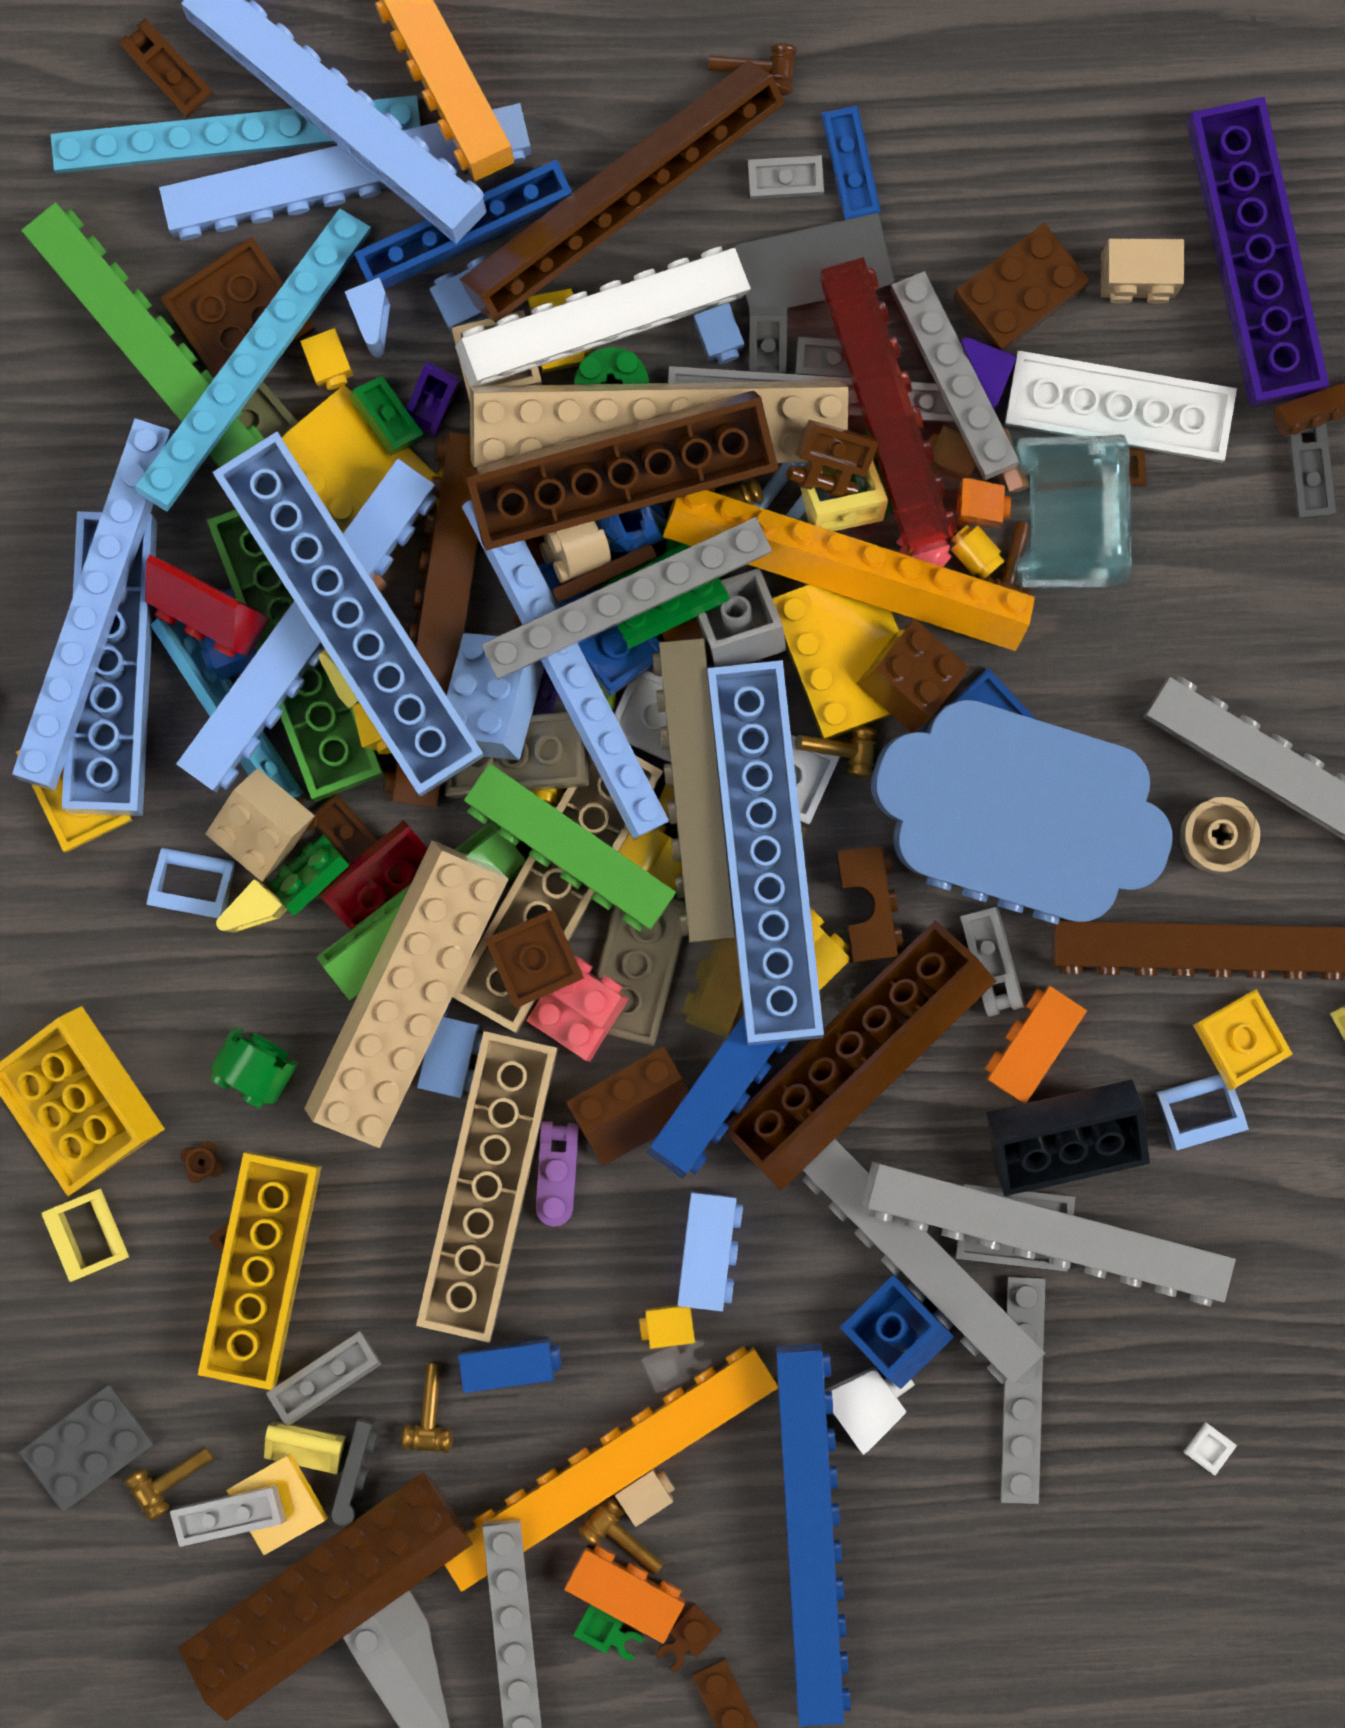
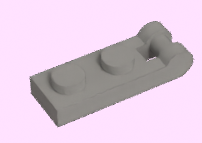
(989, 944)

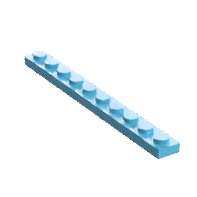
(203, 137)
(252, 360)

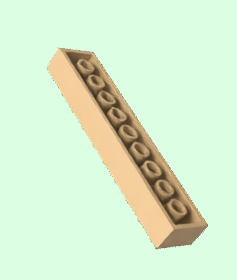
(533, 417)

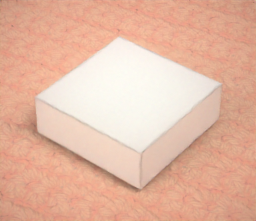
(1210, 1448)

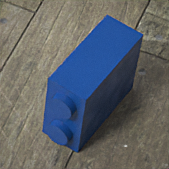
(509, 1364)

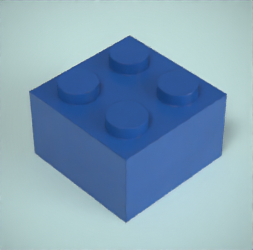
(896, 1332)

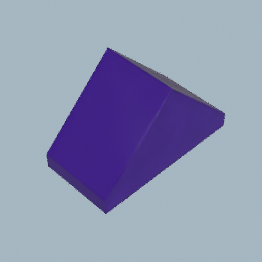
(990, 366)
(433, 398)

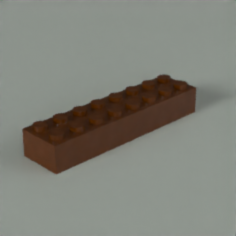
(620, 470)
(859, 1054)
(324, 1596)

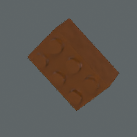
(1021, 288)

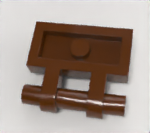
(834, 448)

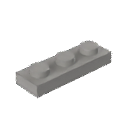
(323, 1378)
(228, 1515)

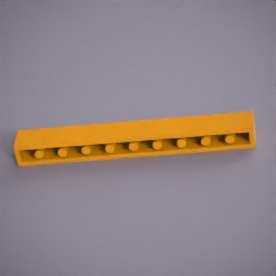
(861, 570)
(622, 1457)

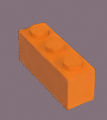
(1034, 1043)
(625, 1592)

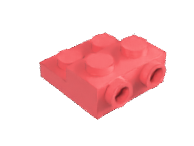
(581, 1012)

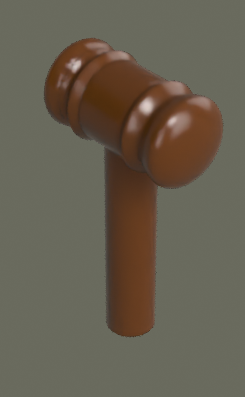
(780, 66)
(1016, 551)

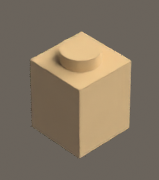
(646, 1496)

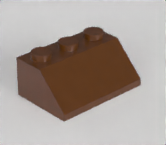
(629, 1105)

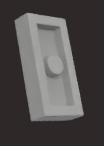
(785, 177)

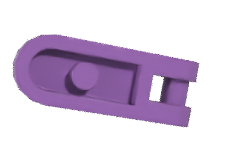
(556, 1174)

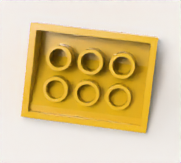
(344, 456)
(831, 648)
(75, 1100)

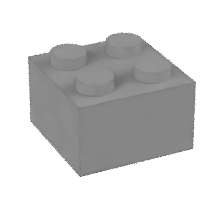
(745, 625)

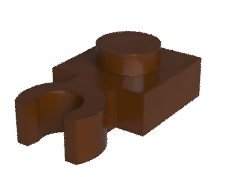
(692, 1634)

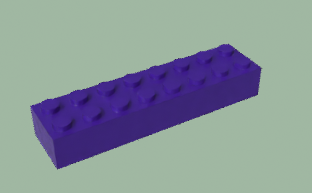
(1257, 252)

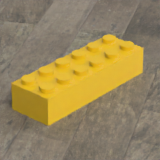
(259, 1270)

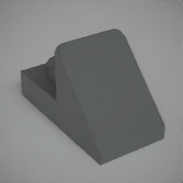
(768, 339)

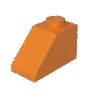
(981, 504)

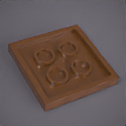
(225, 302)

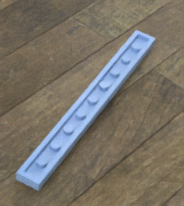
(579, 691)

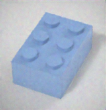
(492, 708)
(709, 1251)

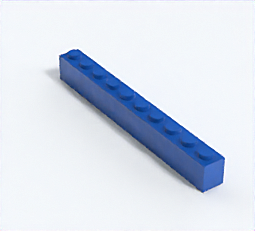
(810, 1534)

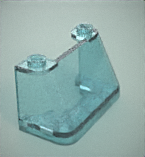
(1077, 511)

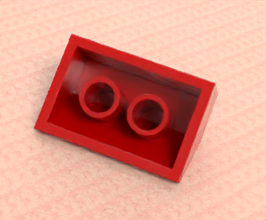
(202, 608)

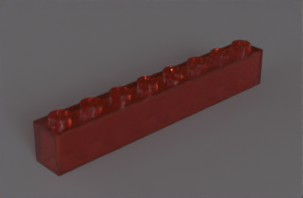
(887, 407)

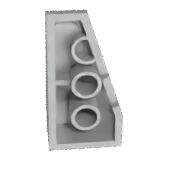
(401, 1664)

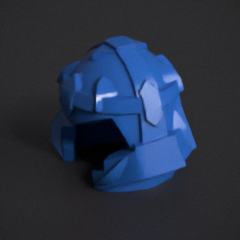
(634, 528)

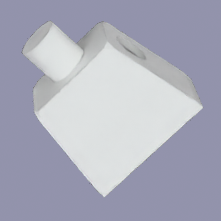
(867, 1406)

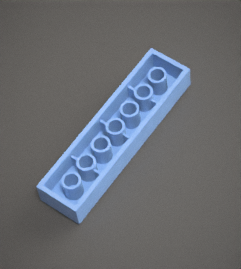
(109, 745)

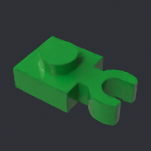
(602, 1630)

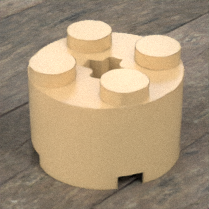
(576, 550)
(1236, 823)

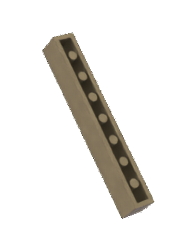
(696, 791)

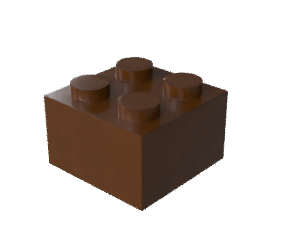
(913, 675)

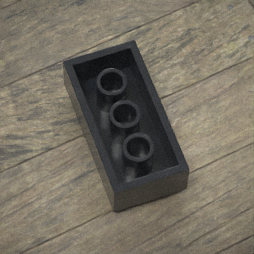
(1068, 1137)

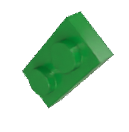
(386, 415)

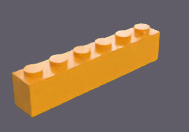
(448, 85)

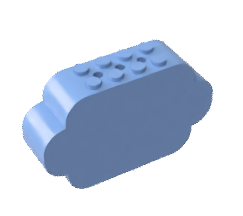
(1021, 812)

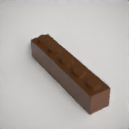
(1310, 410)

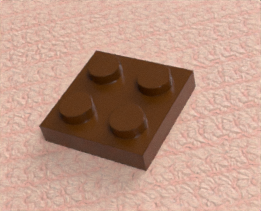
(534, 959)

